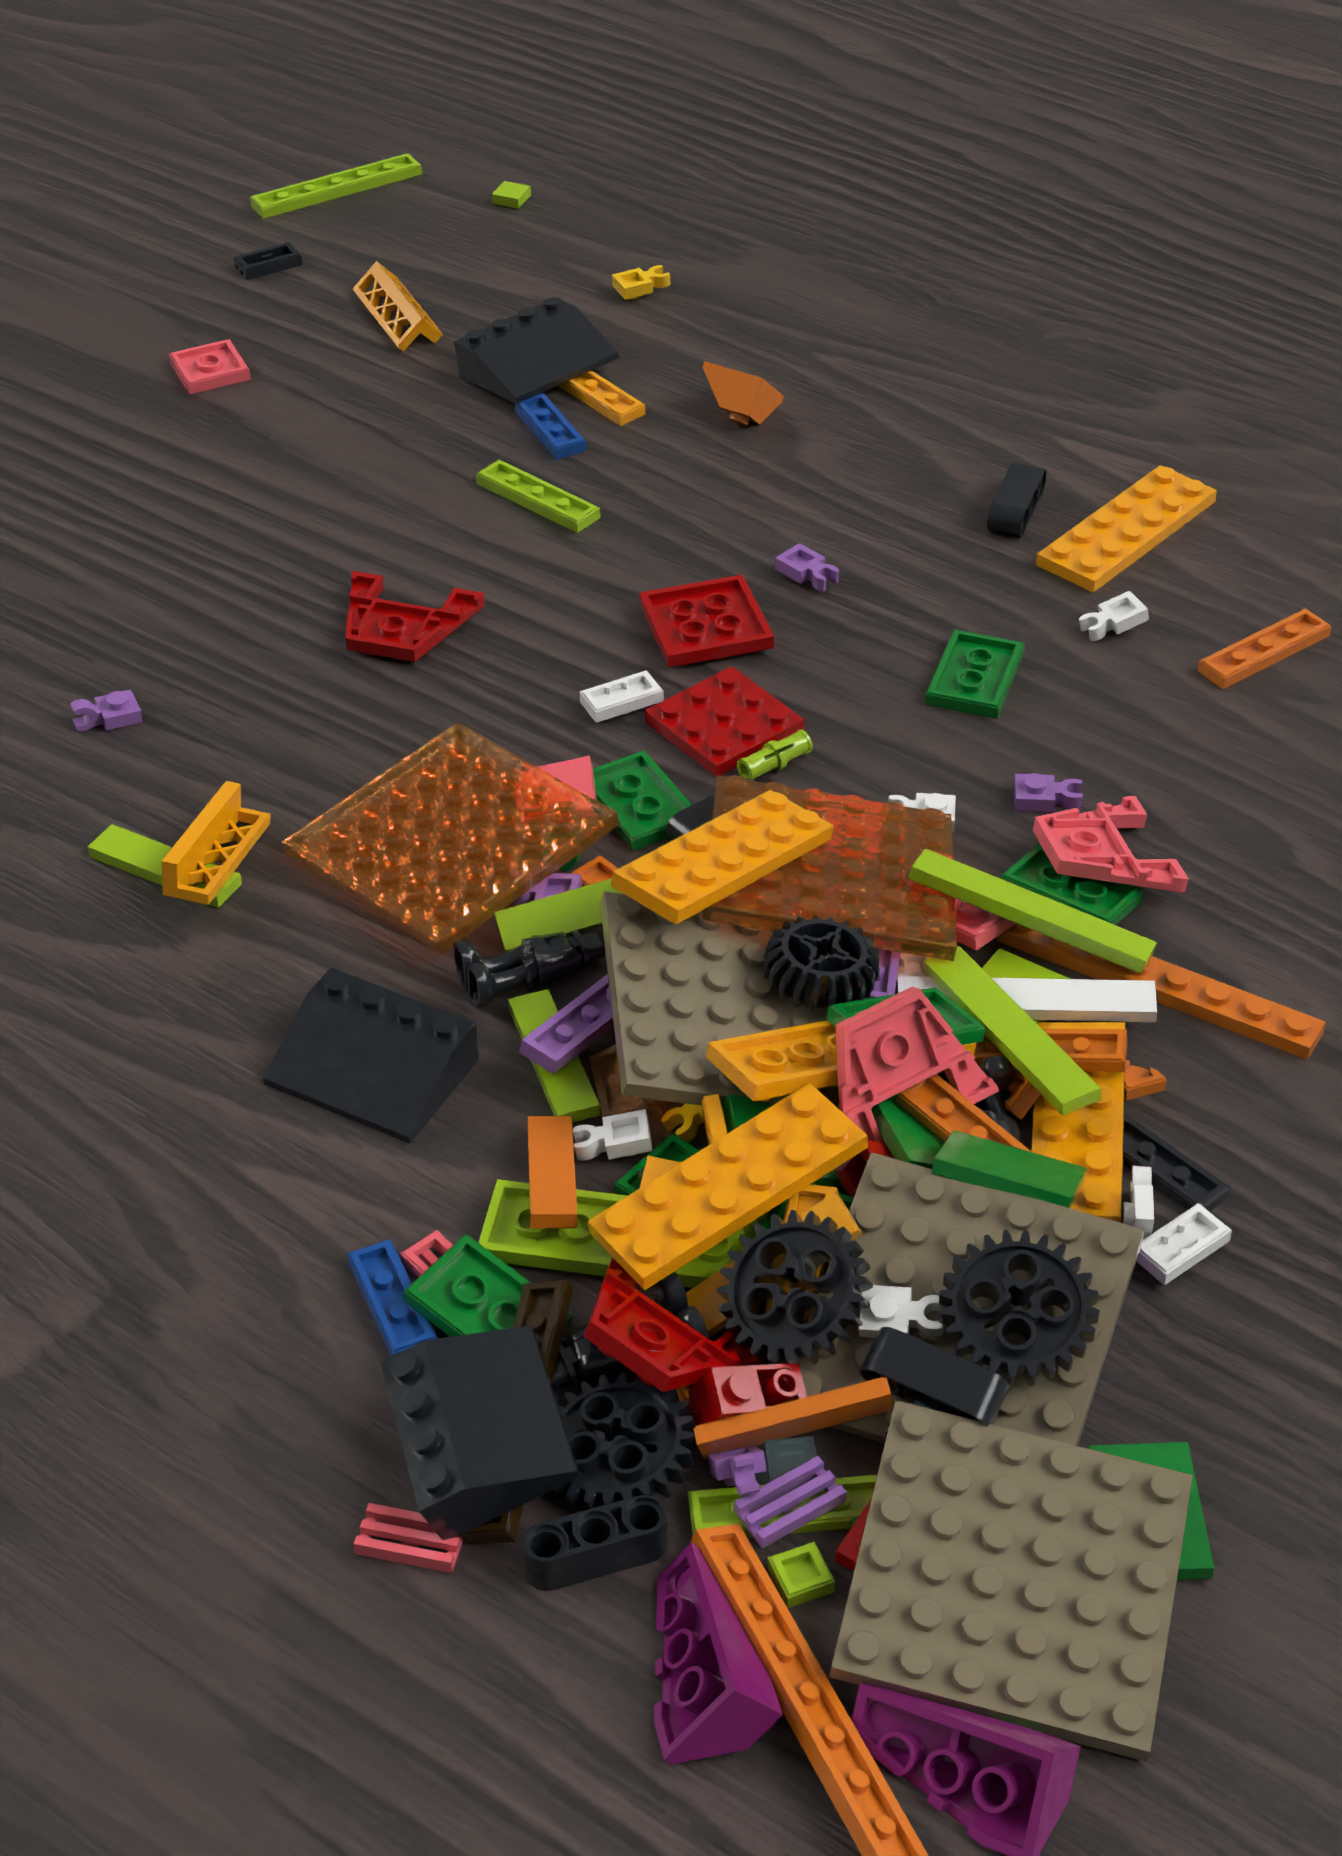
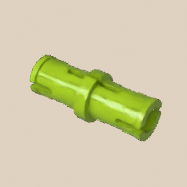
(775, 755)

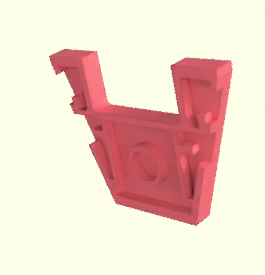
(1094, 849)
(895, 1049)

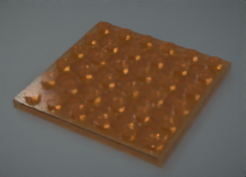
(450, 836)
(853, 876)

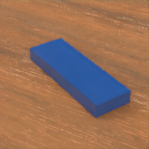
(550, 426)
(382, 1284)

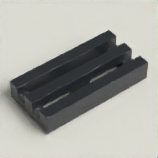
(268, 261)

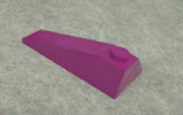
(712, 1677)
(982, 1771)

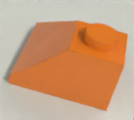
(742, 394)

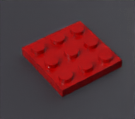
(706, 620)
(723, 720)

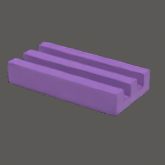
(784, 1495)

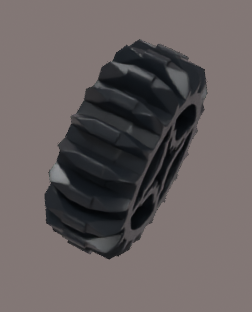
(821, 963)

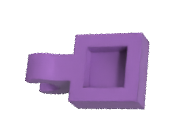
(111, 711)
(738, 1468)

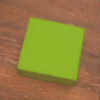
(511, 194)
(800, 1574)

